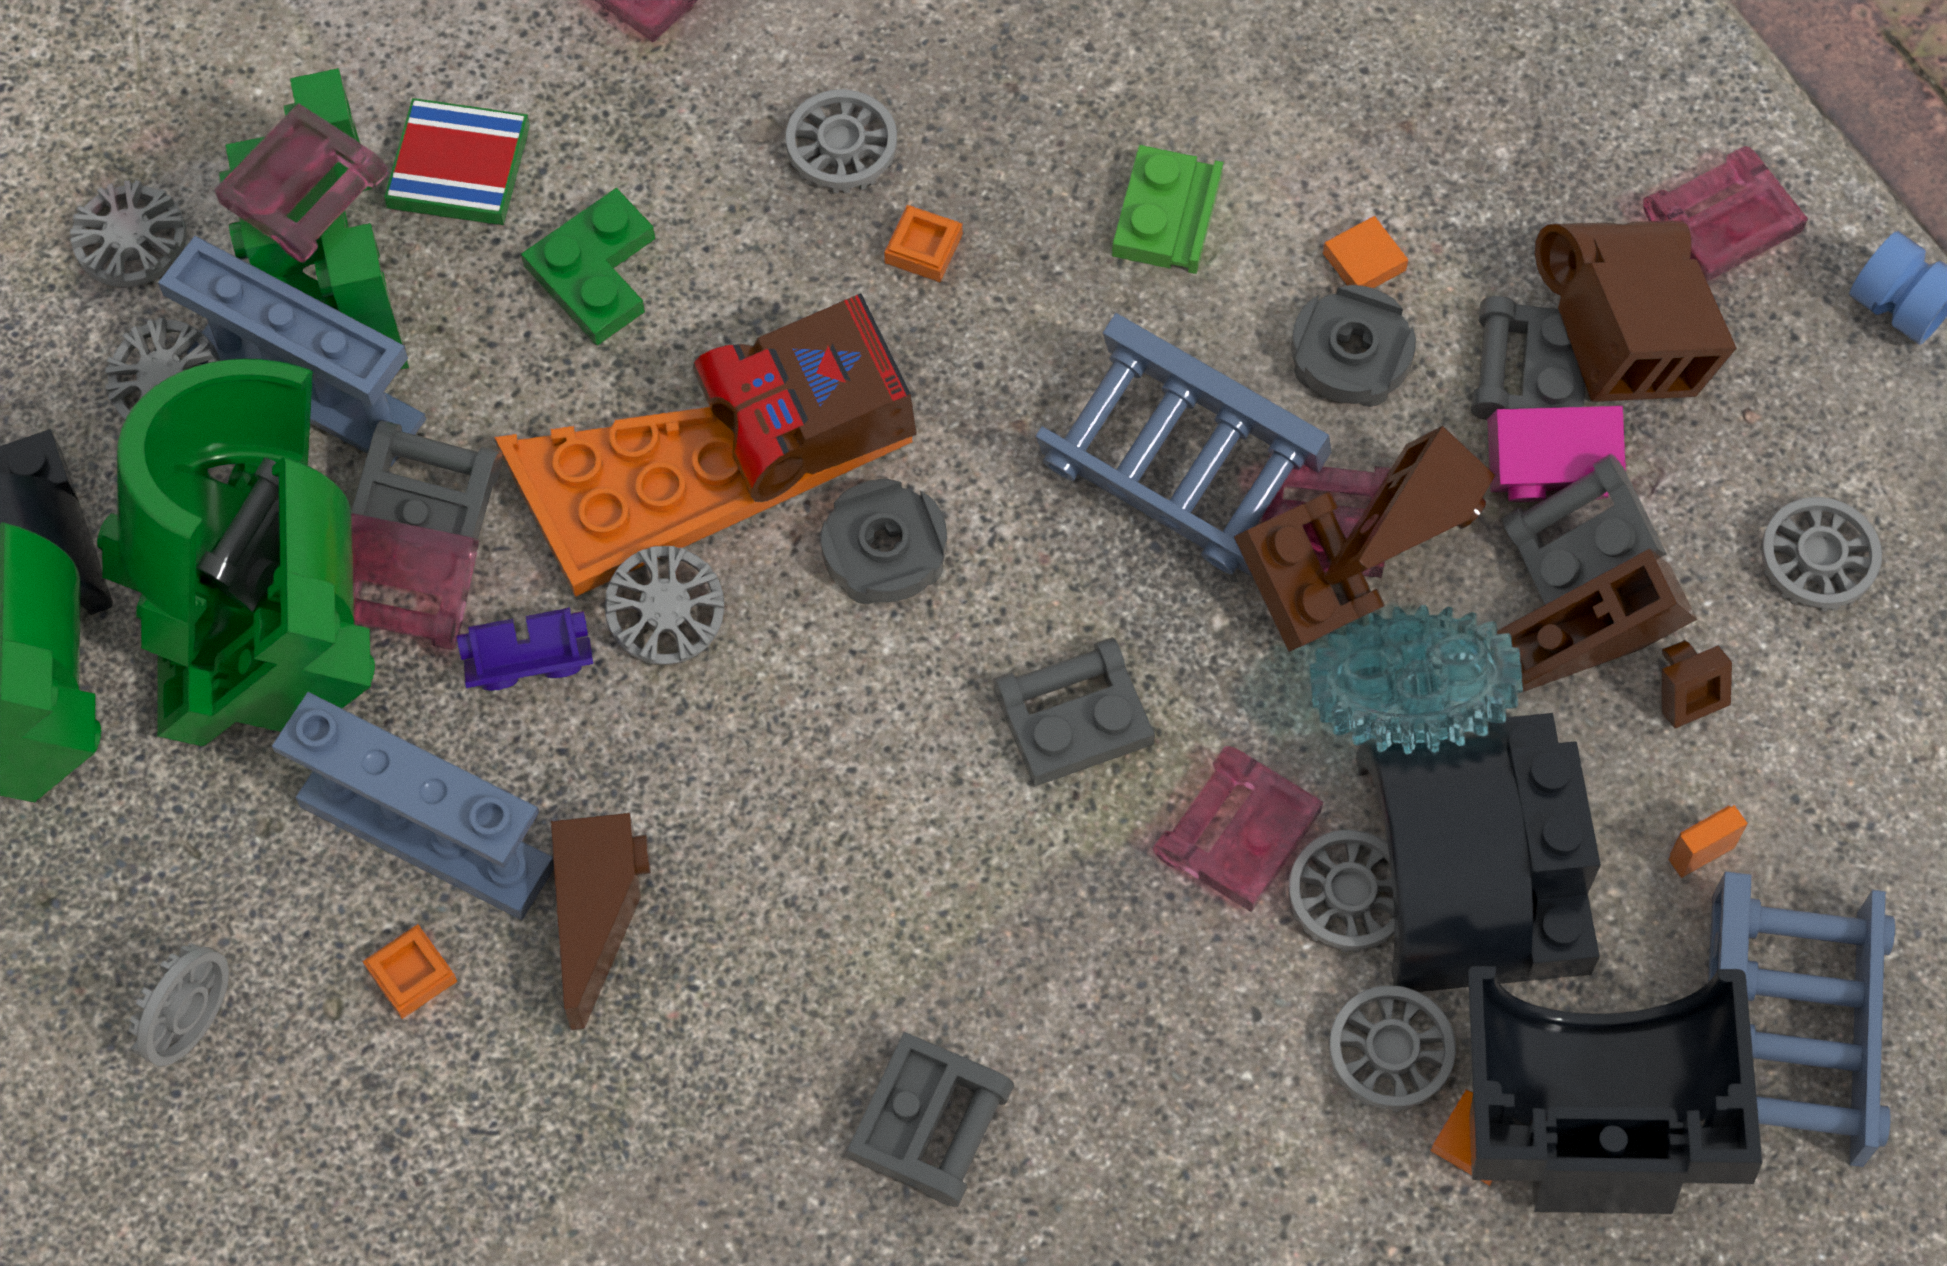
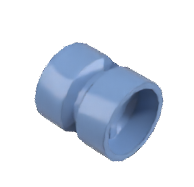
(1904, 285)

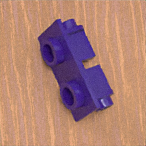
(549, 650)

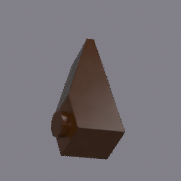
(1423, 495)
(1600, 620)
(596, 898)

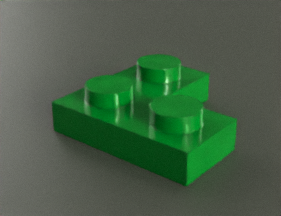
(580, 261)

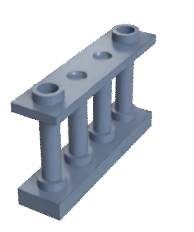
(270, 320)
(1185, 384)
(415, 805)
(1740, 917)

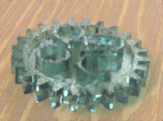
(1416, 679)

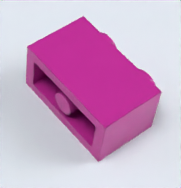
(1550, 447)

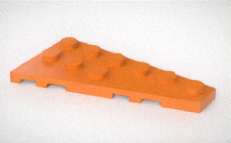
(638, 488)

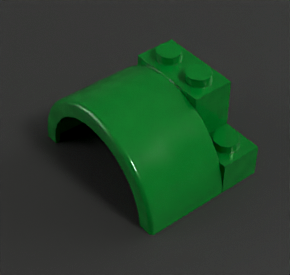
(346, 255)
(172, 504)
(294, 639)
(43, 715)

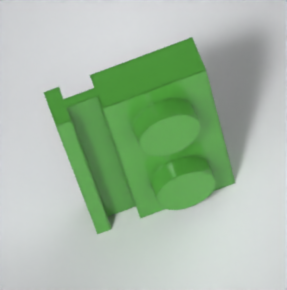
(1167, 209)

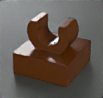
(1694, 683)

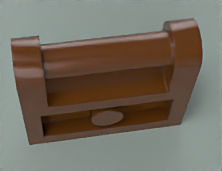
(1293, 577)

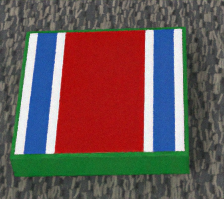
(457, 161)

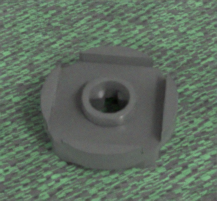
(1346, 376)
(892, 574)

